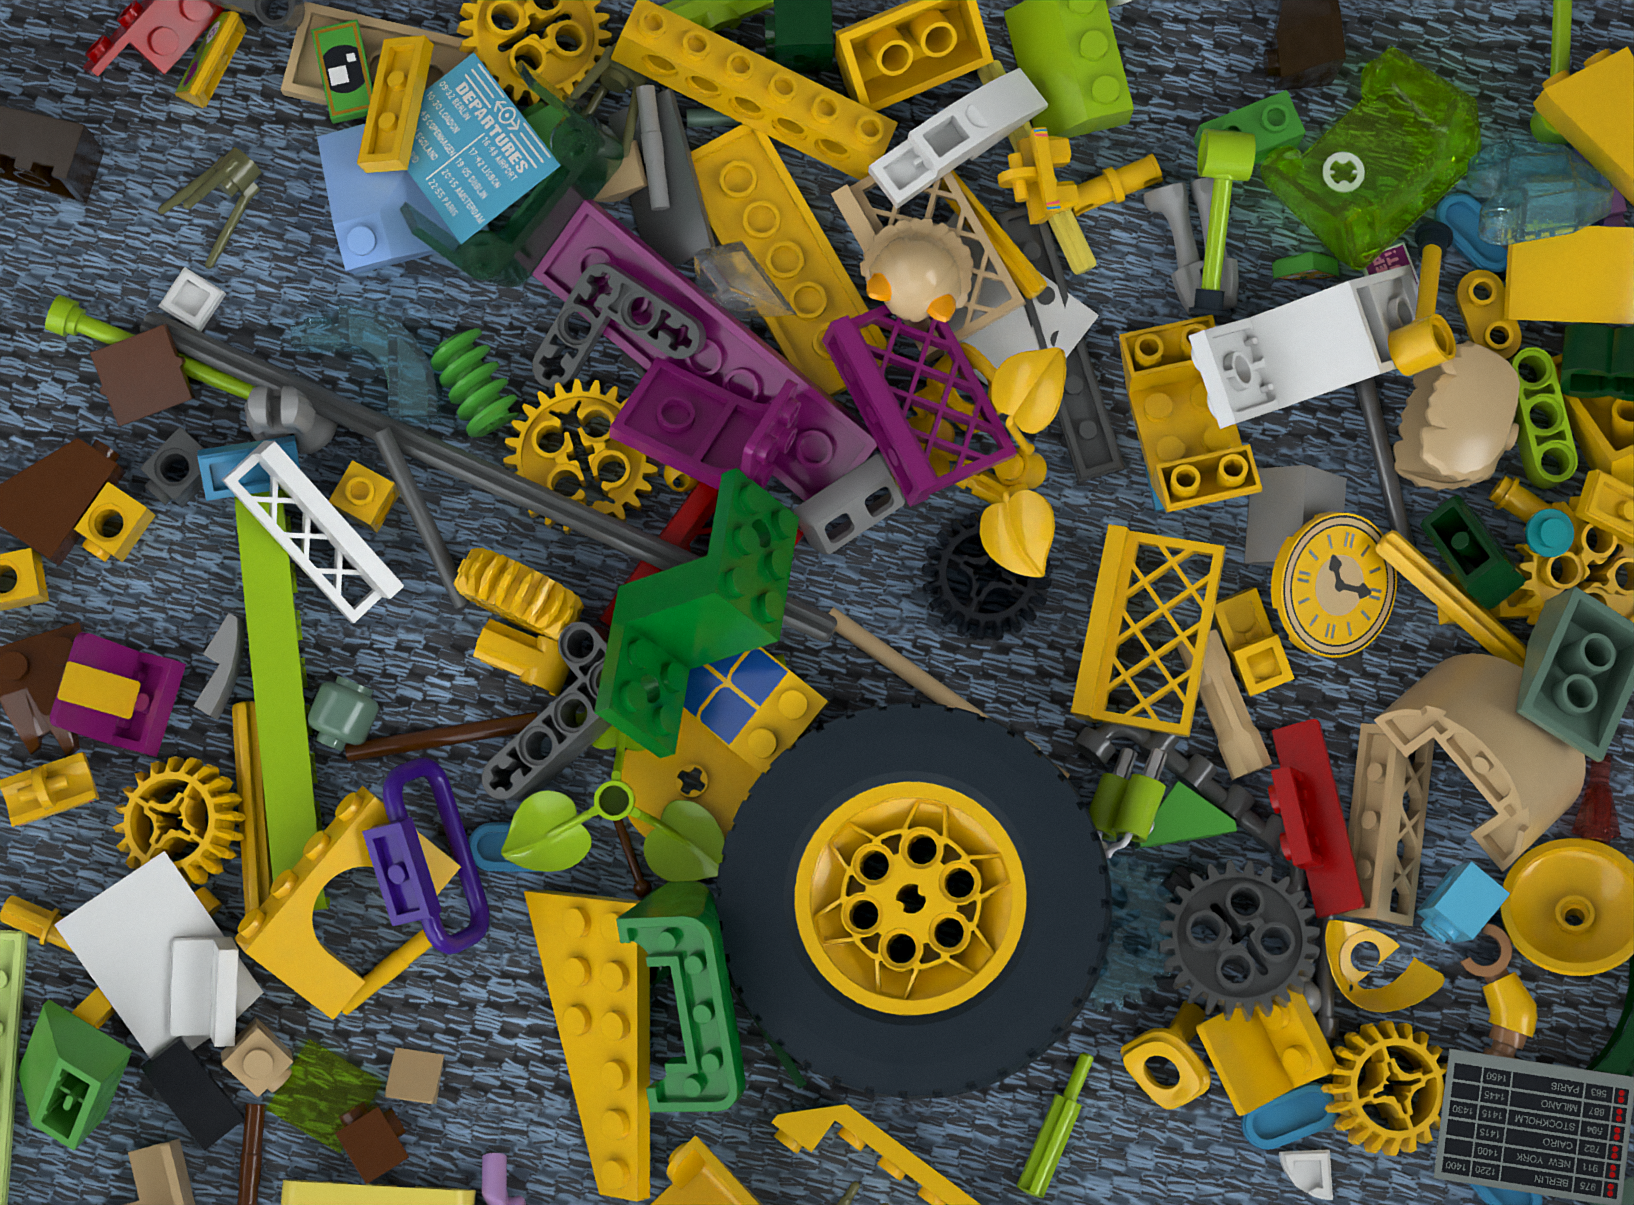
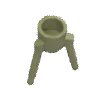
(617, 79)
(232, 175)

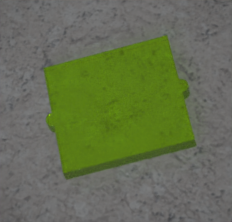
(320, 1091)

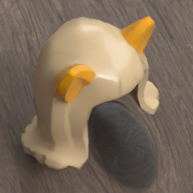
(918, 270)

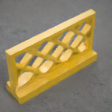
(1107, 621)

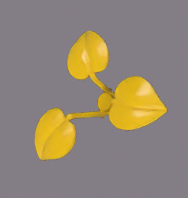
(1023, 526)

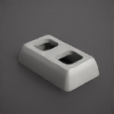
(849, 497)

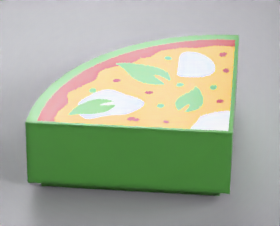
(1305, 267)

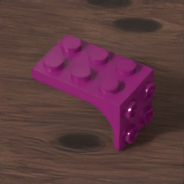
(705, 426)

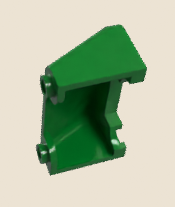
(683, 931)

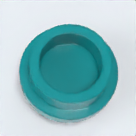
(1549, 533)

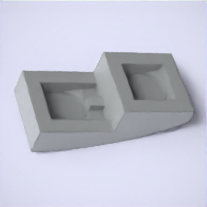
(227, 651)

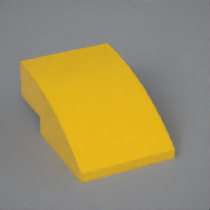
(1573, 277)

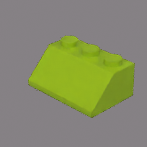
(1072, 63)

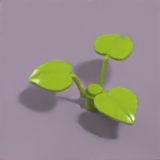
(550, 834)

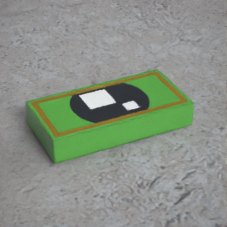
(343, 70)

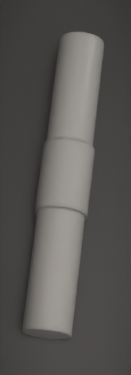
(652, 147)

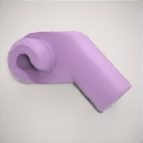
(495, 1181)

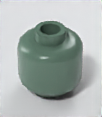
(342, 713)

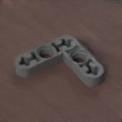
(618, 307)

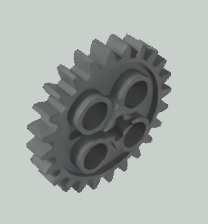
(1275, 916)

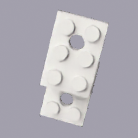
(1303, 346)

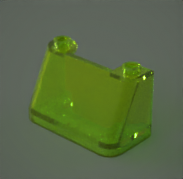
(1414, 148)

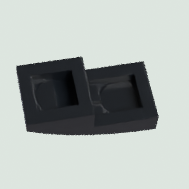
(192, 1092)

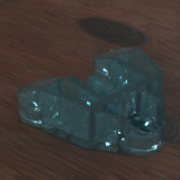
(1535, 191)

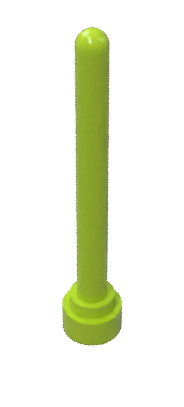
(68, 318)

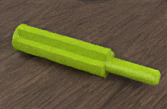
(1054, 1133)

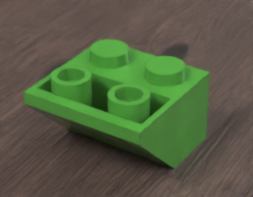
(70, 1075)

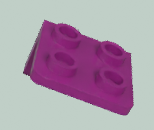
(157, 693)

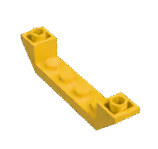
(808, 1127)

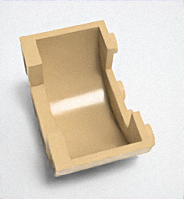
(1511, 761)

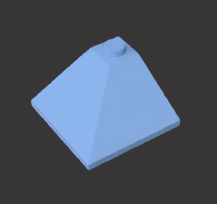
(368, 206)

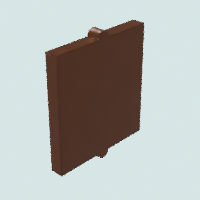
(142, 375)

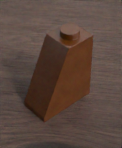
(55, 493)

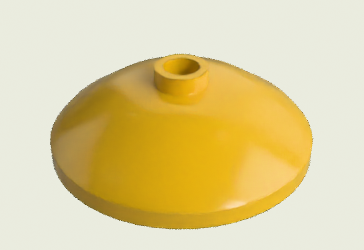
(1564, 881)

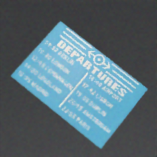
(474, 149)

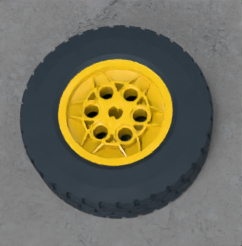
(1029, 924)

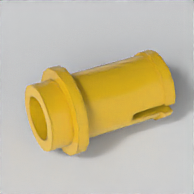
(1516, 499)

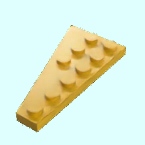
(604, 1029)

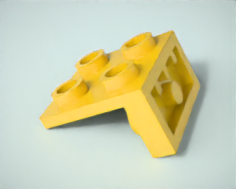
(1267, 1054)

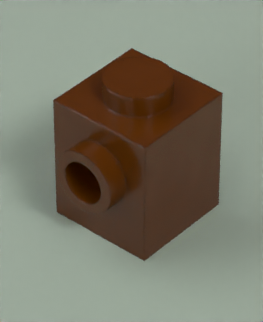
(371, 1139)

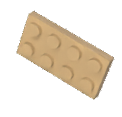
(302, 73)

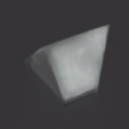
(738, 282)

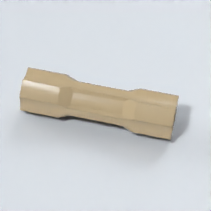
(1236, 735)

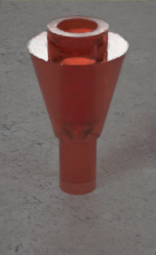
(1597, 811)

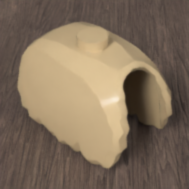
(1458, 420)

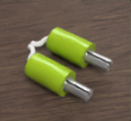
(1125, 805)

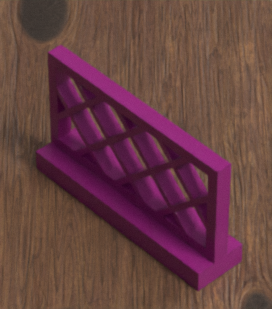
(887, 420)

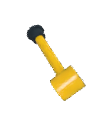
(1428, 337)

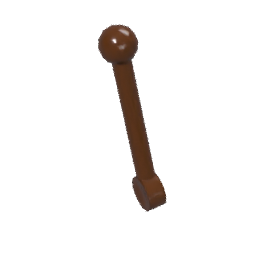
(641, 886)

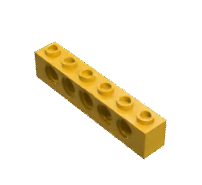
(752, 89)

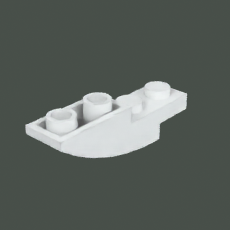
(957, 134)

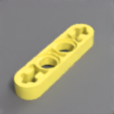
(341, 1193)

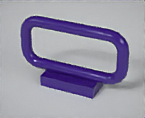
(403, 867)

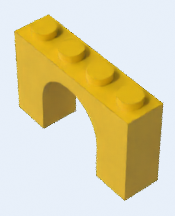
(282, 929)

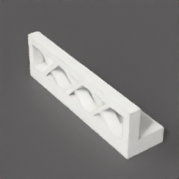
(327, 521)

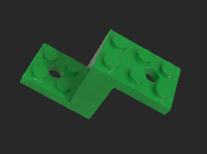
(697, 614)

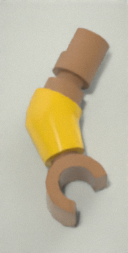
(1507, 998)

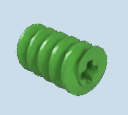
(472, 383)

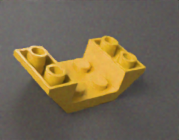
(1179, 437)

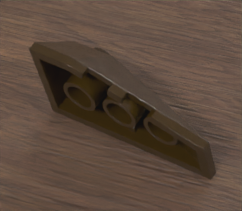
(1305, 44)

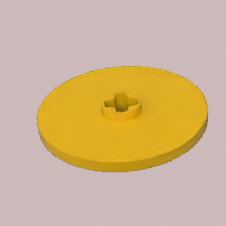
(658, 782)

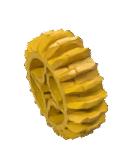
(517, 593)
(203, 792)
(1405, 1124)

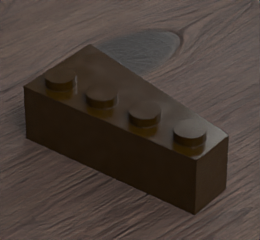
(48, 153)

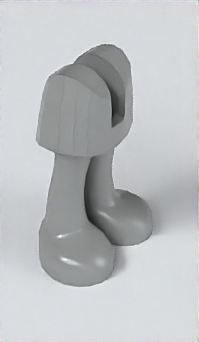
(1173, 204)
(286, 411)

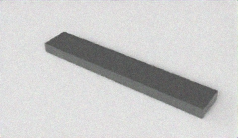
(1082, 407)

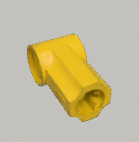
(530, 658)

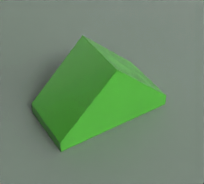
(1186, 817)

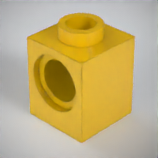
(364, 496)
(111, 503)
(31, 581)

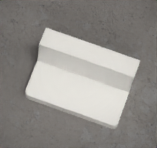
(204, 988)

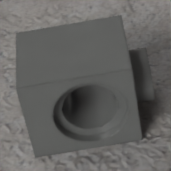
(176, 448)

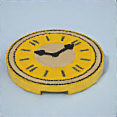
(1333, 585)

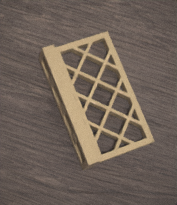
(865, 224)

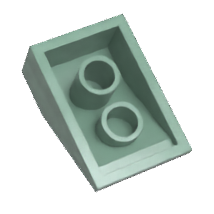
(1578, 671)

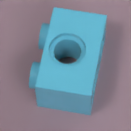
(1461, 904)

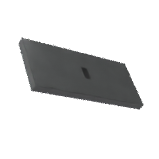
(684, 226)

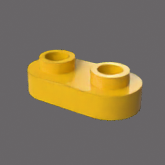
(1487, 315)

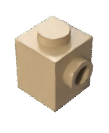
(258, 1059)

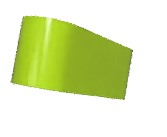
(1554, 440)

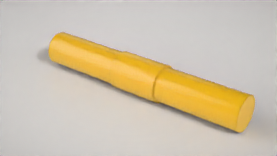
(389, 969)

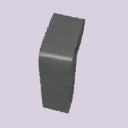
(556, 721)

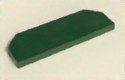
(782, 1055)

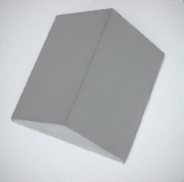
(1286, 503)

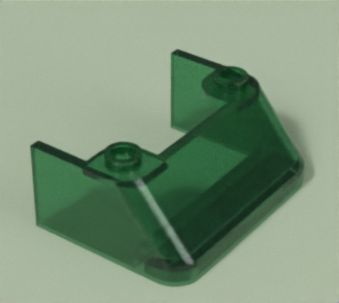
(588, 160)

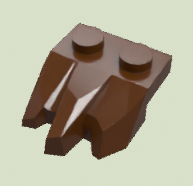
(30, 682)

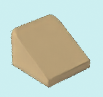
(626, 180)
(414, 1076)

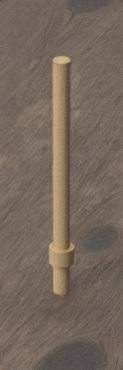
(902, 666)

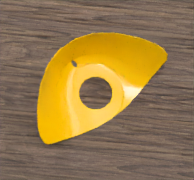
(1409, 988)

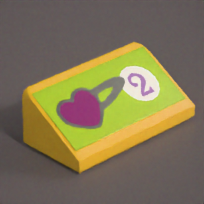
(211, 59)

